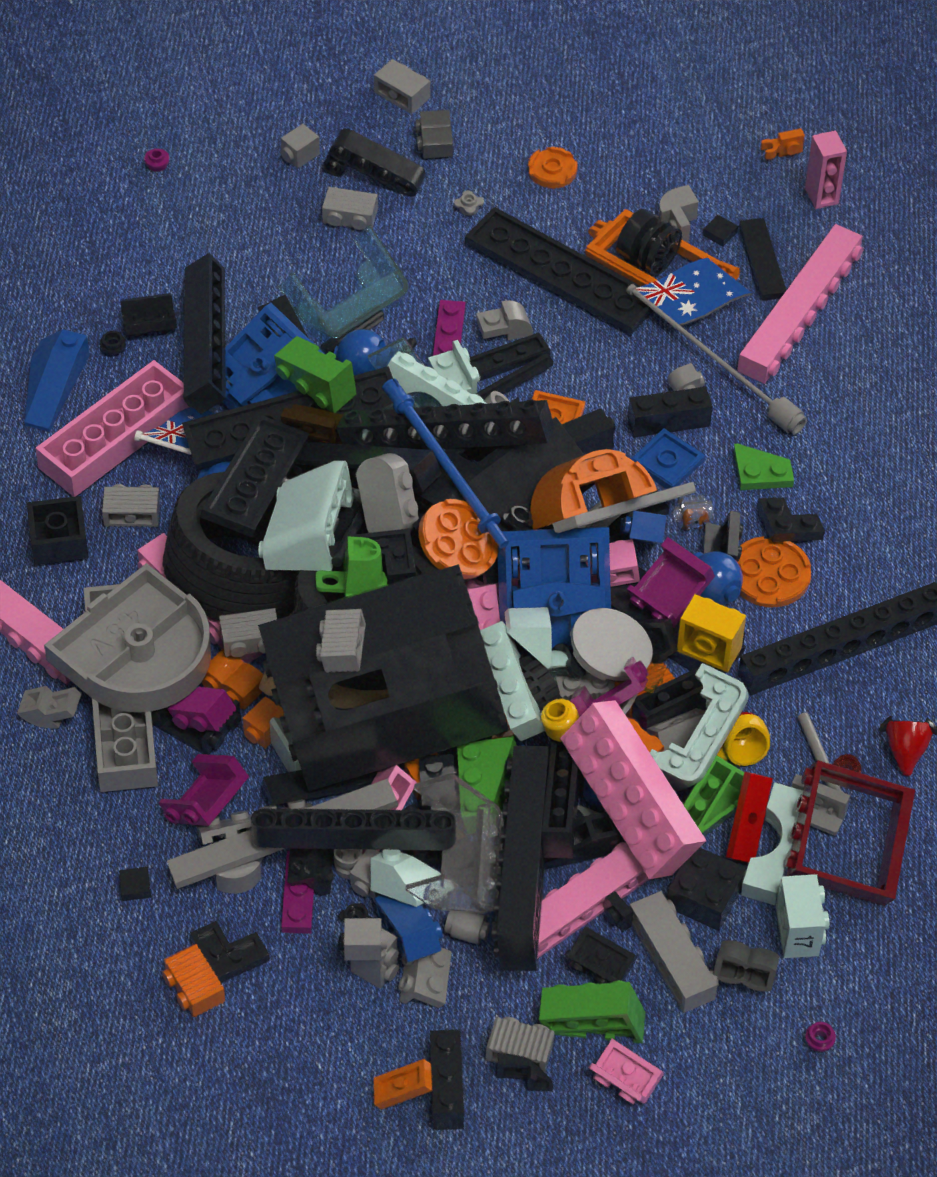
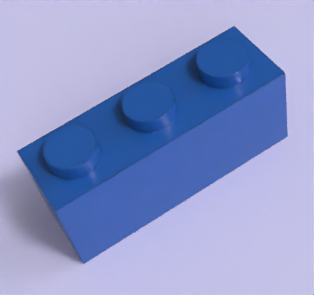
(643, 527)
(411, 925)

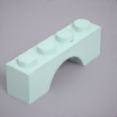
(418, 378)
(517, 701)
(765, 872)

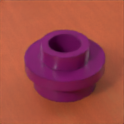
(156, 159)
(820, 1029)

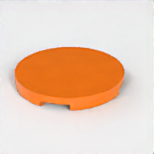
(452, 538)
(773, 572)

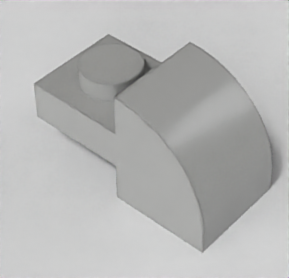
(508, 320)
(48, 708)
(240, 878)

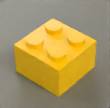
(711, 632)

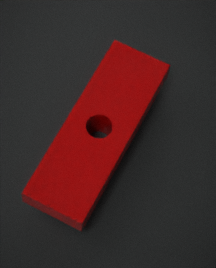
(749, 817)

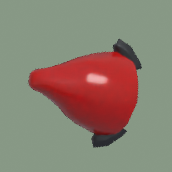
(908, 741)

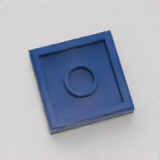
(669, 459)

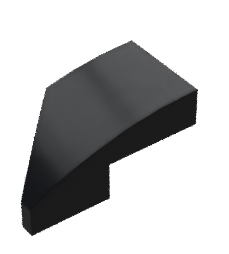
(521, 1067)

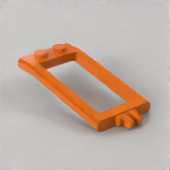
(607, 234)

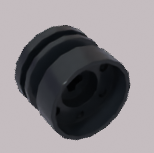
(649, 242)

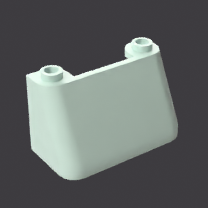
(305, 519)
(724, 704)

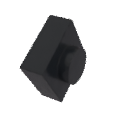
(618, 912)

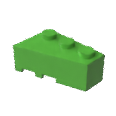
(316, 374)
(715, 796)
(594, 1009)

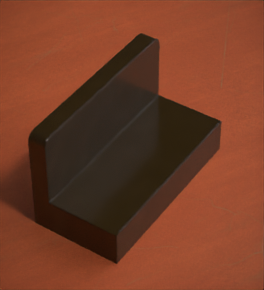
(318, 423)

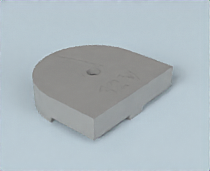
(136, 645)

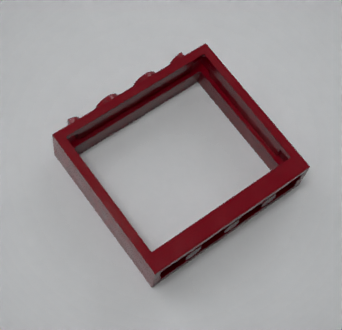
(895, 840)

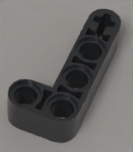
(373, 161)

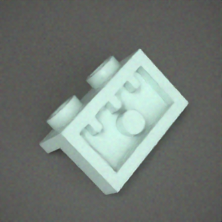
(456, 367)

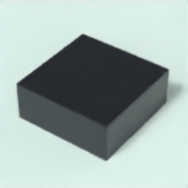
(720, 230)
(135, 883)

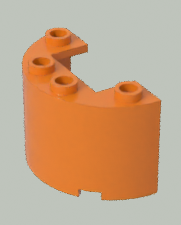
(614, 476)

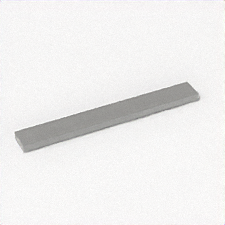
(623, 507)
(241, 849)

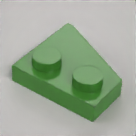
(761, 469)

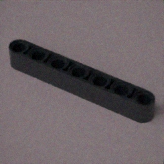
(353, 829)

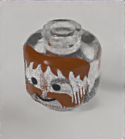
(693, 512)

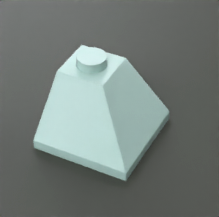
(394, 870)

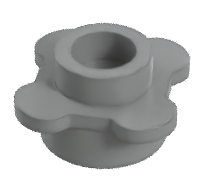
(468, 203)

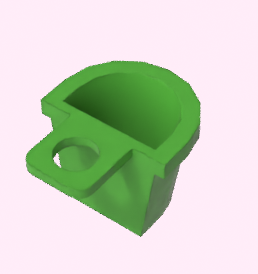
(360, 569)

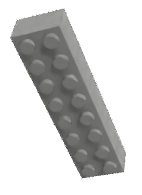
(122, 738)

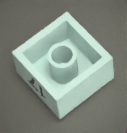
(801, 916)

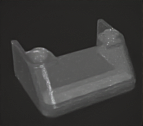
(472, 863)

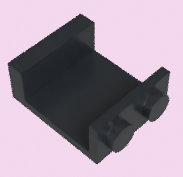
(202, 742)

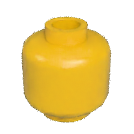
(558, 718)

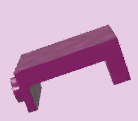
(671, 583)
(635, 684)
(208, 795)

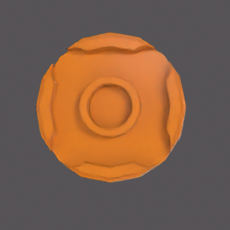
(552, 167)

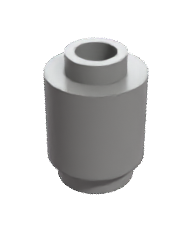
(467, 926)

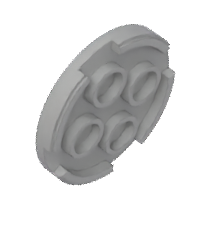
(606, 640)

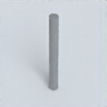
(814, 741)

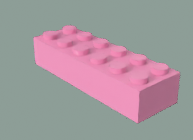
(107, 430)
(632, 789)

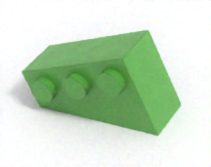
(485, 766)

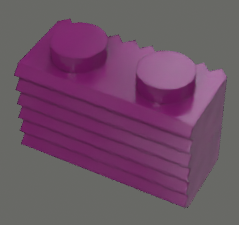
(203, 709)

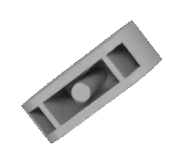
(387, 493)

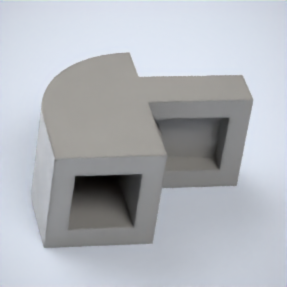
(679, 208)

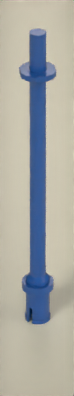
(404, 405)

